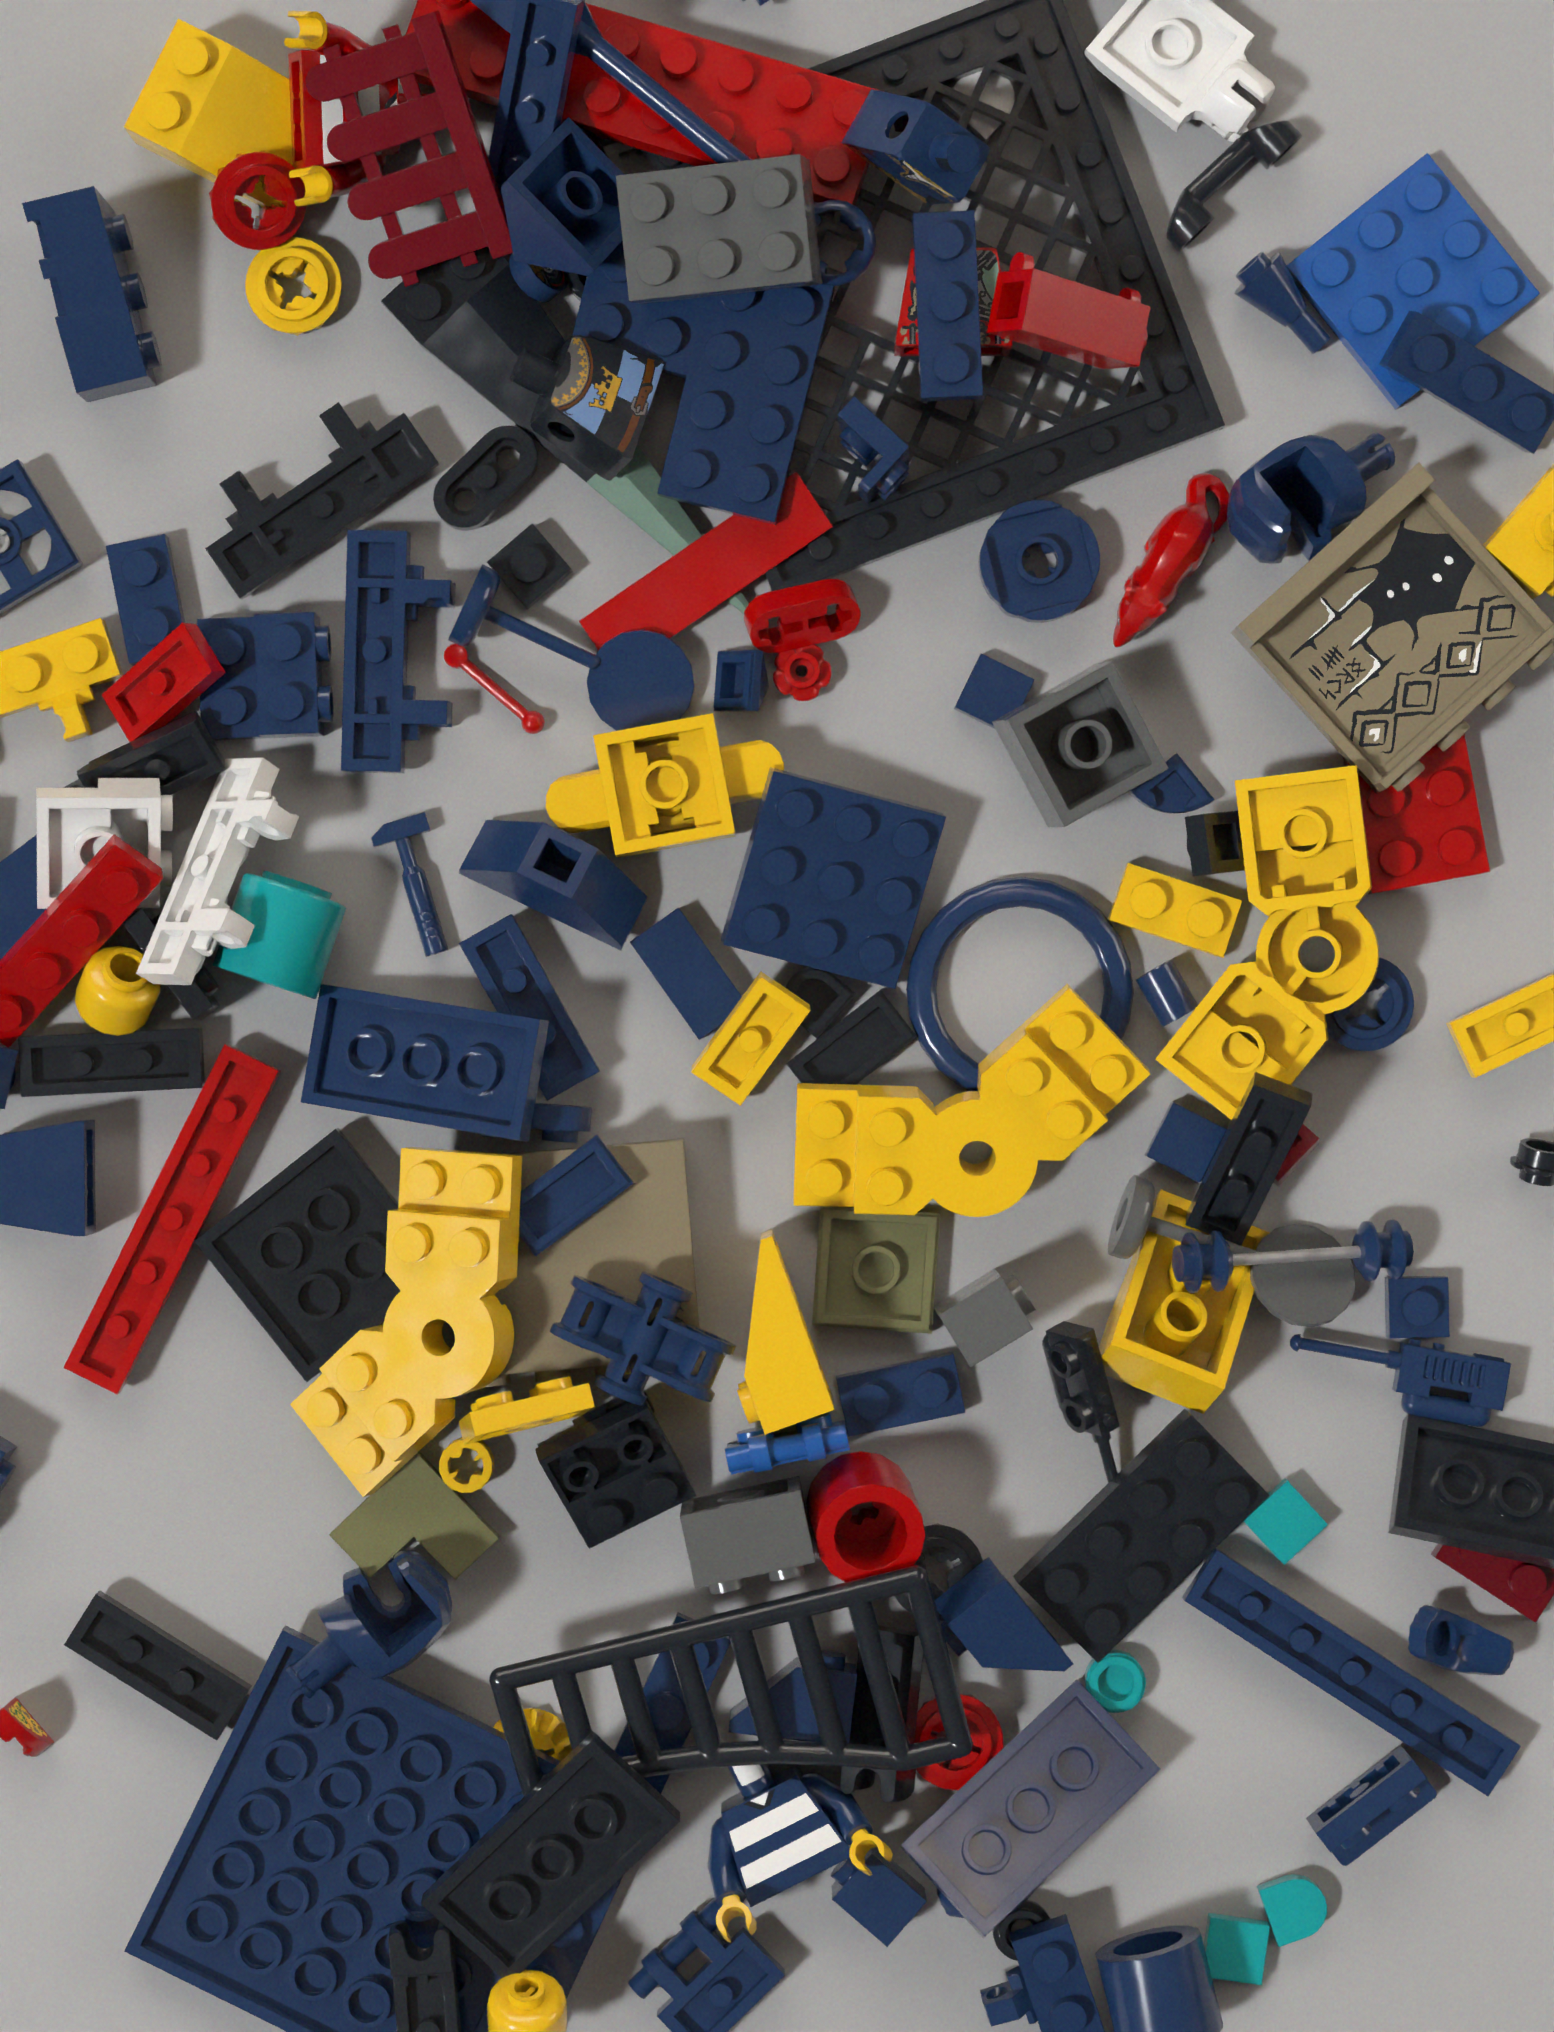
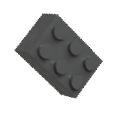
(719, 229)

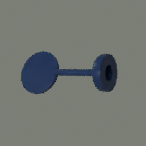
(631, 678)

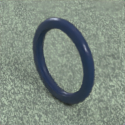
(982, 901)

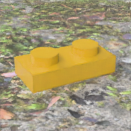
(1174, 910)
(1506, 1027)
(750, 1038)

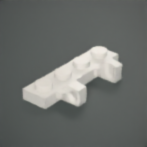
(197, 906)

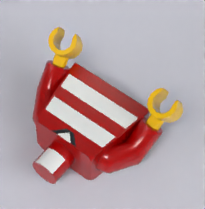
(314, 119)

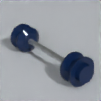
(1369, 1250)

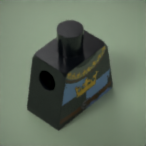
(590, 400)

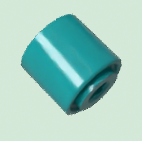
(290, 933)

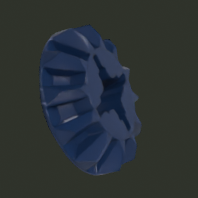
(1393, 1008)

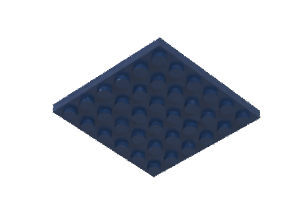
(322, 1839)

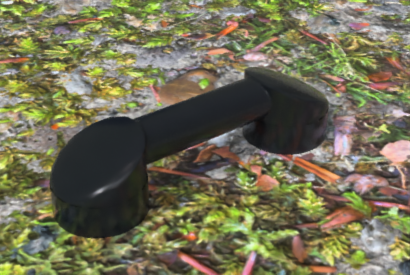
(1265, 143)

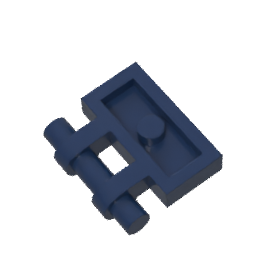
(721, 1989)

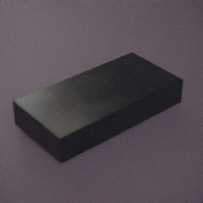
(854, 1045)

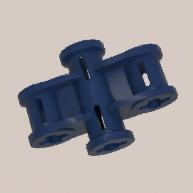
(663, 1348)

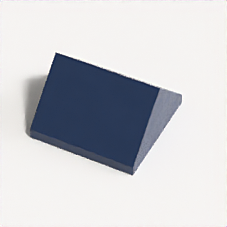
(564, 204)

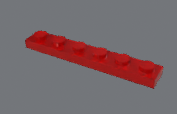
(172, 1219)

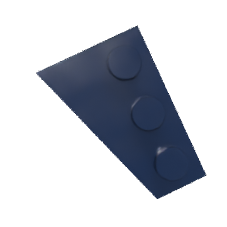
(95, 293)

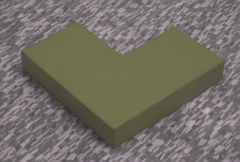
(417, 1506)

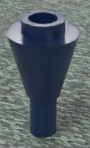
(1272, 290)

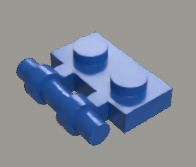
(810, 1441)

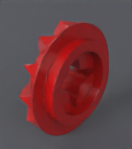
(275, 222)
(985, 1734)

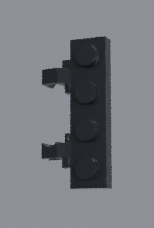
(283, 530)

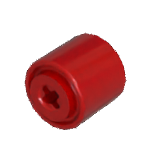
(875, 1539)

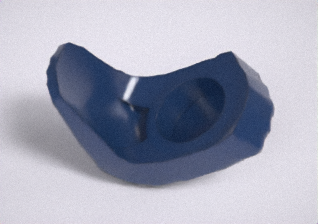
(1458, 1643)

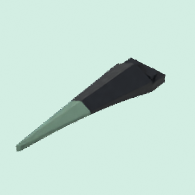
(477, 328)

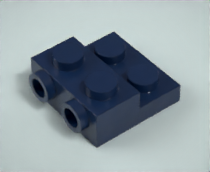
(269, 678)

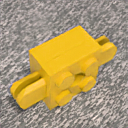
(662, 786)

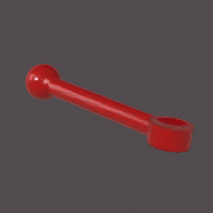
(458, 657)

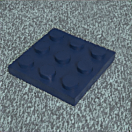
(832, 878)

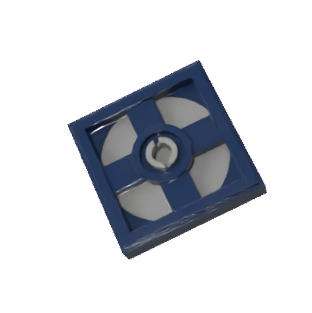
(31, 540)

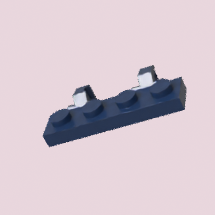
(379, 603)
(1046, 1984)

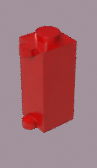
(1068, 317)

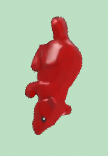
(1172, 554)

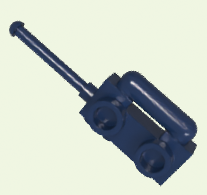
(1423, 1367)

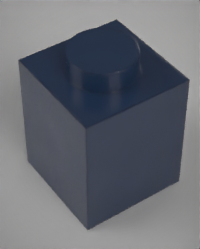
(879, 1901)

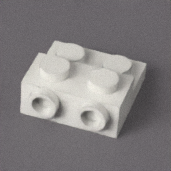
(80, 821)

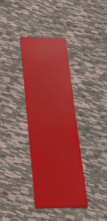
(710, 569)

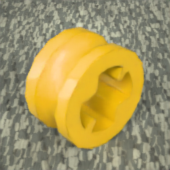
(478, 1478)

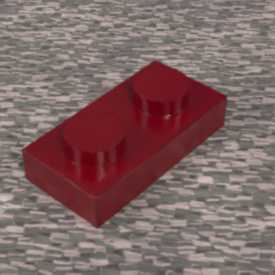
(1514, 1582)

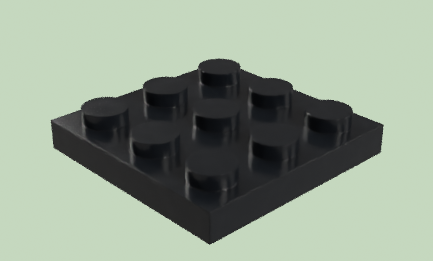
(310, 1253)

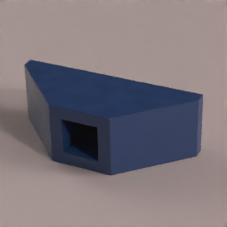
(556, 877)

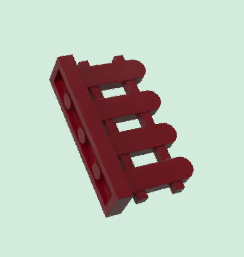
(403, 122)

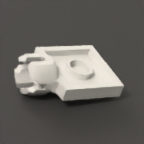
(1183, 64)

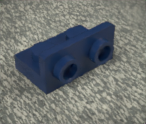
(872, 440)
(1372, 1806)

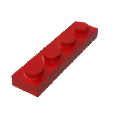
(71, 932)

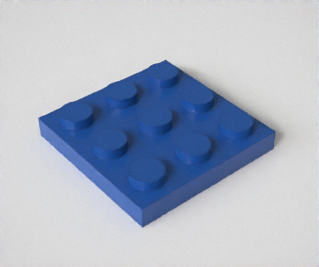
(1407, 252)

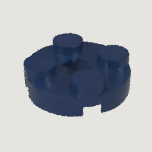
(1057, 532)

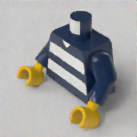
(781, 1835)

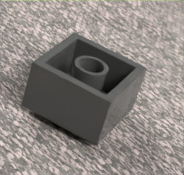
(1080, 745)
(748, 1535)

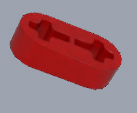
(802, 615)

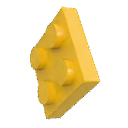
(547, 1404)

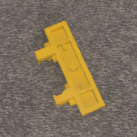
(59, 674)

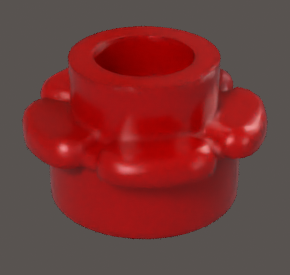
(804, 687)

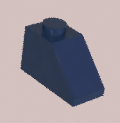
(996, 1624)
(793, 1702)

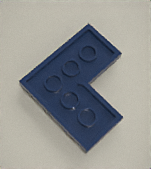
(744, 385)

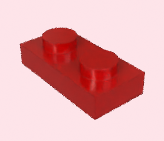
(163, 682)

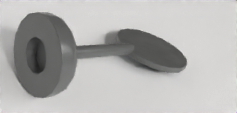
(1293, 1291)

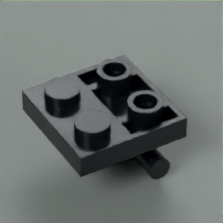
(614, 1470)

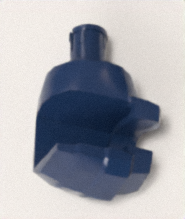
(1304, 490)
(376, 1635)

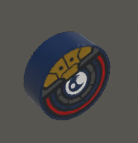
(538, 281)

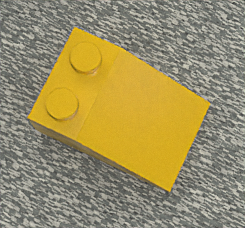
(211, 105)
(1172, 1338)
(781, 1364)

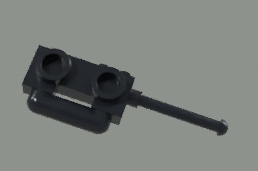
(1082, 1385)

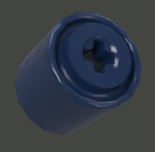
(1159, 1982)

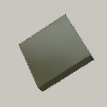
(876, 1270)

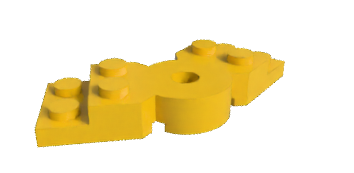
(1308, 875)
(1033, 1103)
(449, 1257)

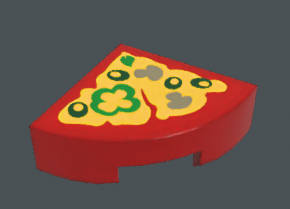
(19, 1723)

